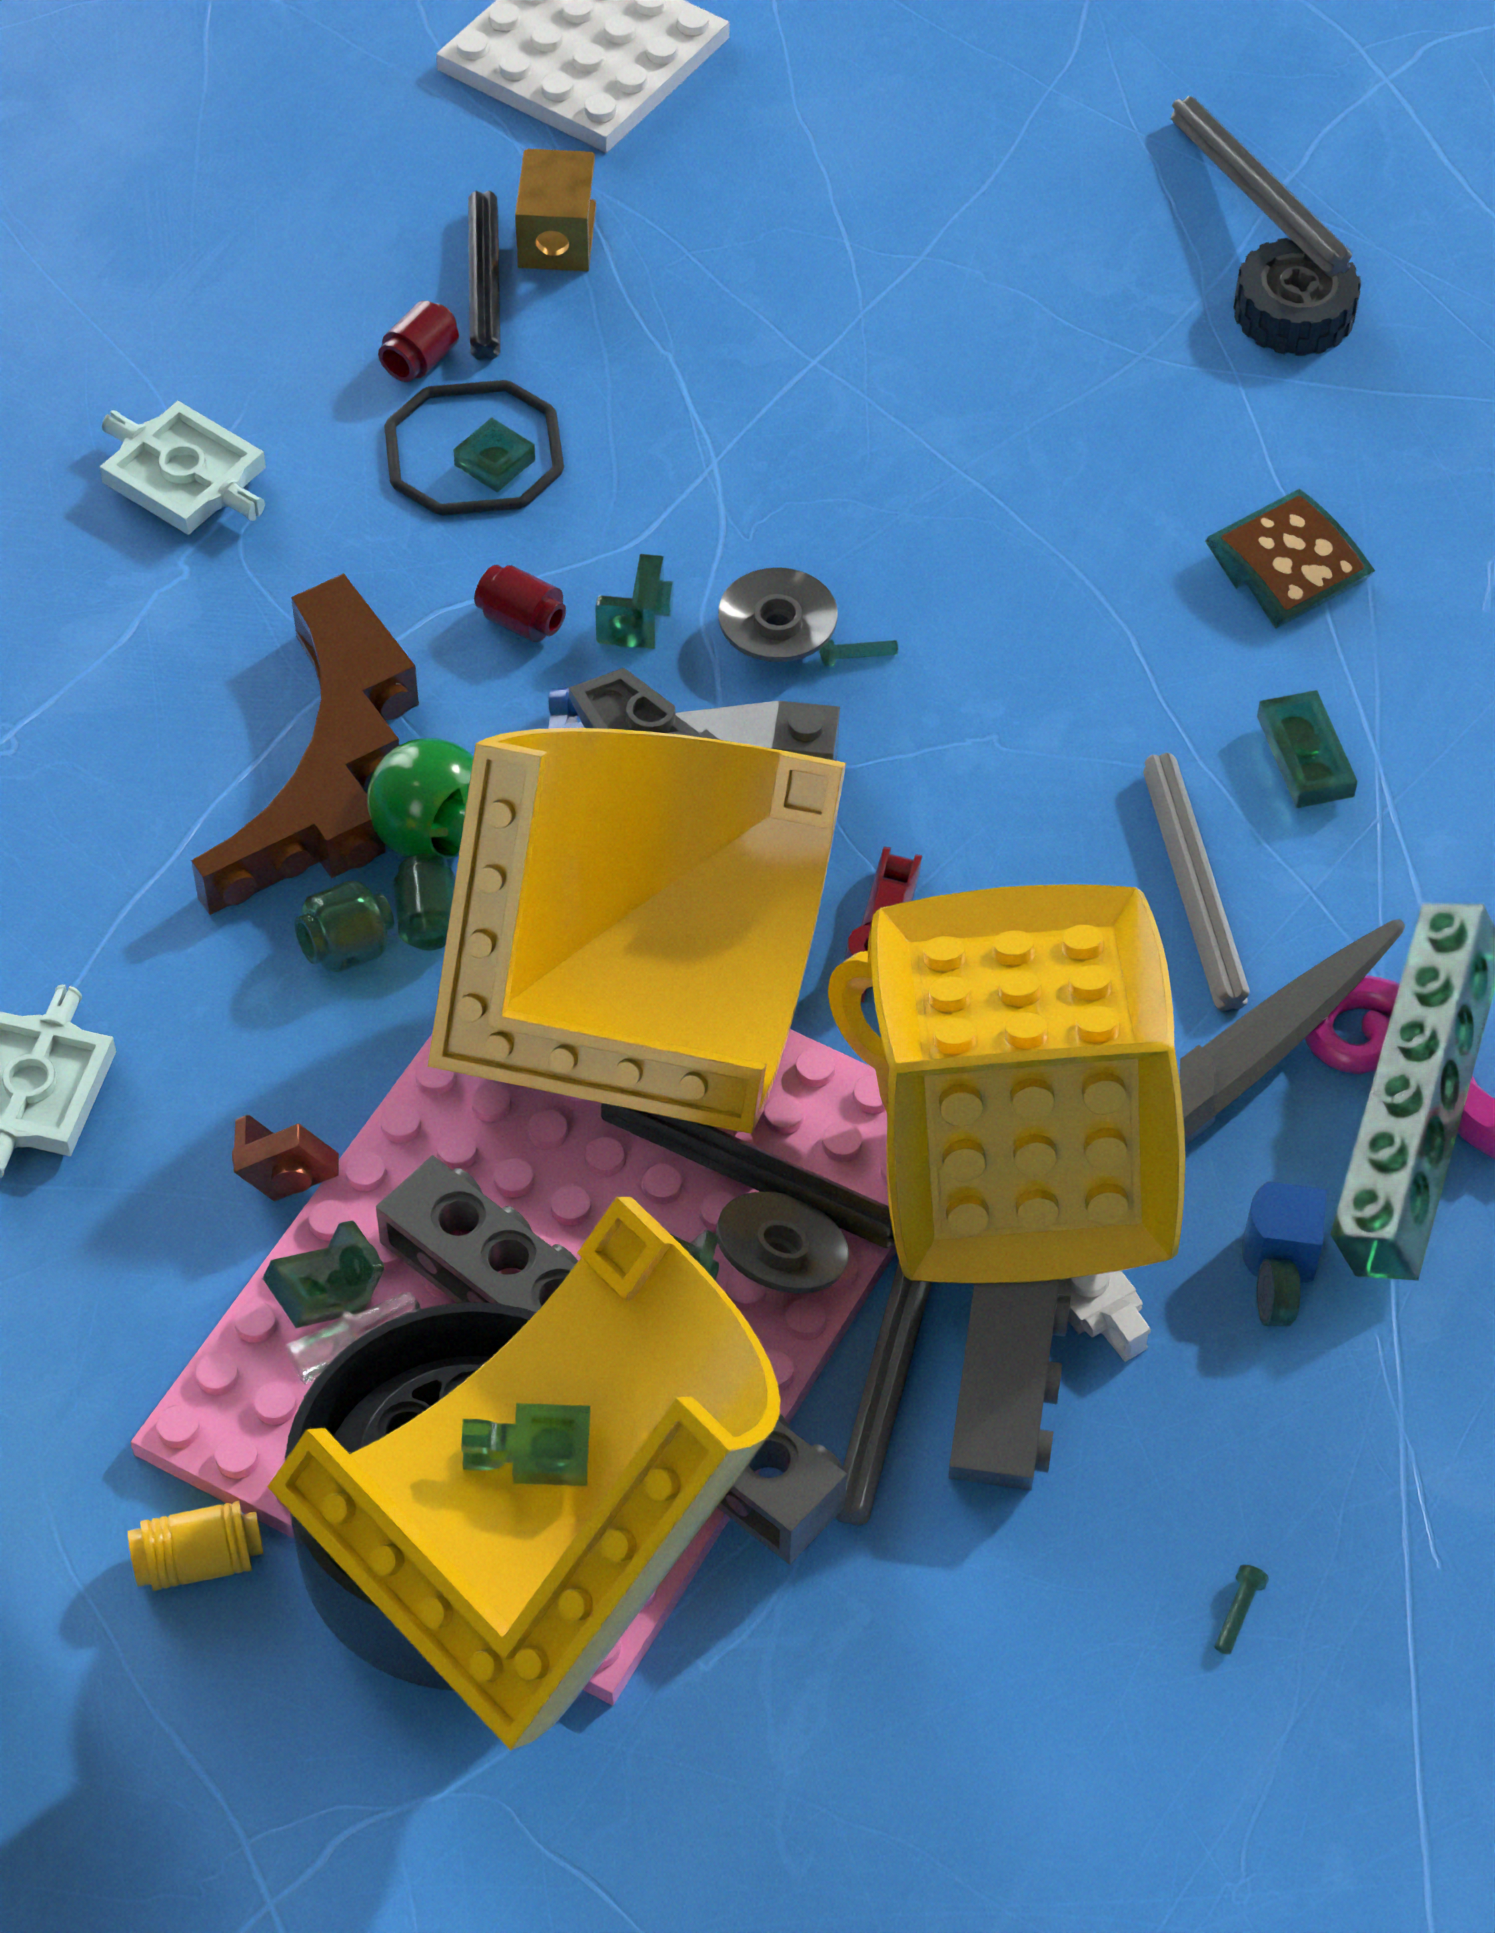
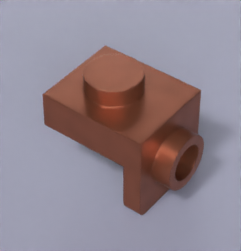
(282, 1160)

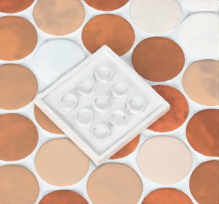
(583, 62)

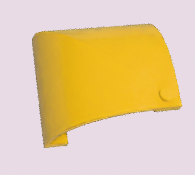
(634, 917)
(535, 1582)

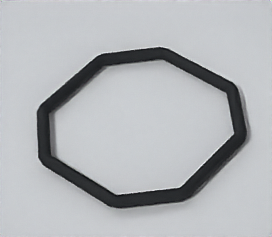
(482, 505)

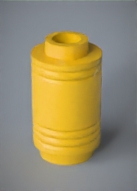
(194, 1546)

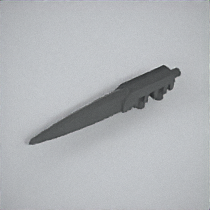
(1265, 1035)

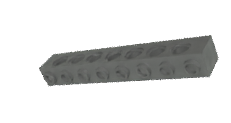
(416, 1227)

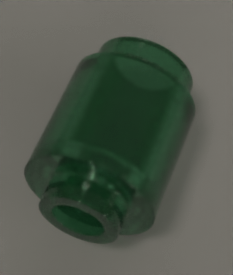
(423, 900)

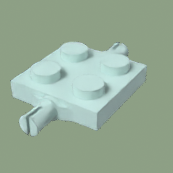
(182, 467)
(48, 1077)

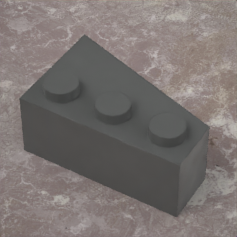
(1007, 1383)

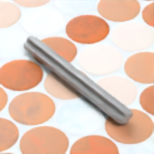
(1196, 882)

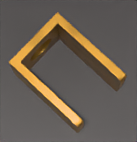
(555, 210)

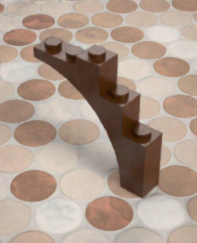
(324, 804)

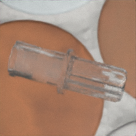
(315, 1351)

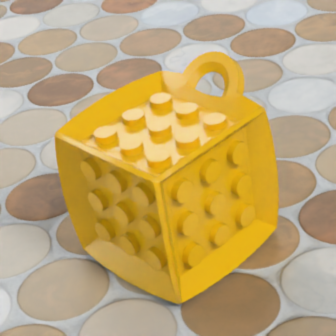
(1023, 1081)

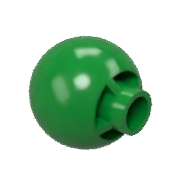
(421, 797)

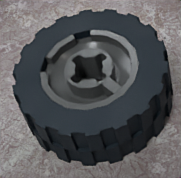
(1291, 302)

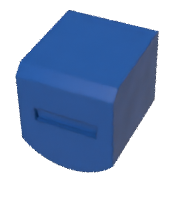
(1285, 1224)

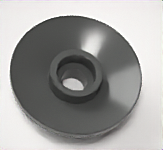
(777, 614)
(782, 1242)

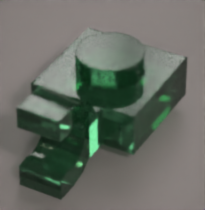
(544, 1444)

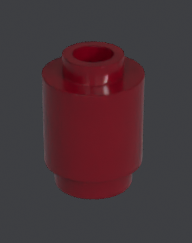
(418, 341)
(520, 602)

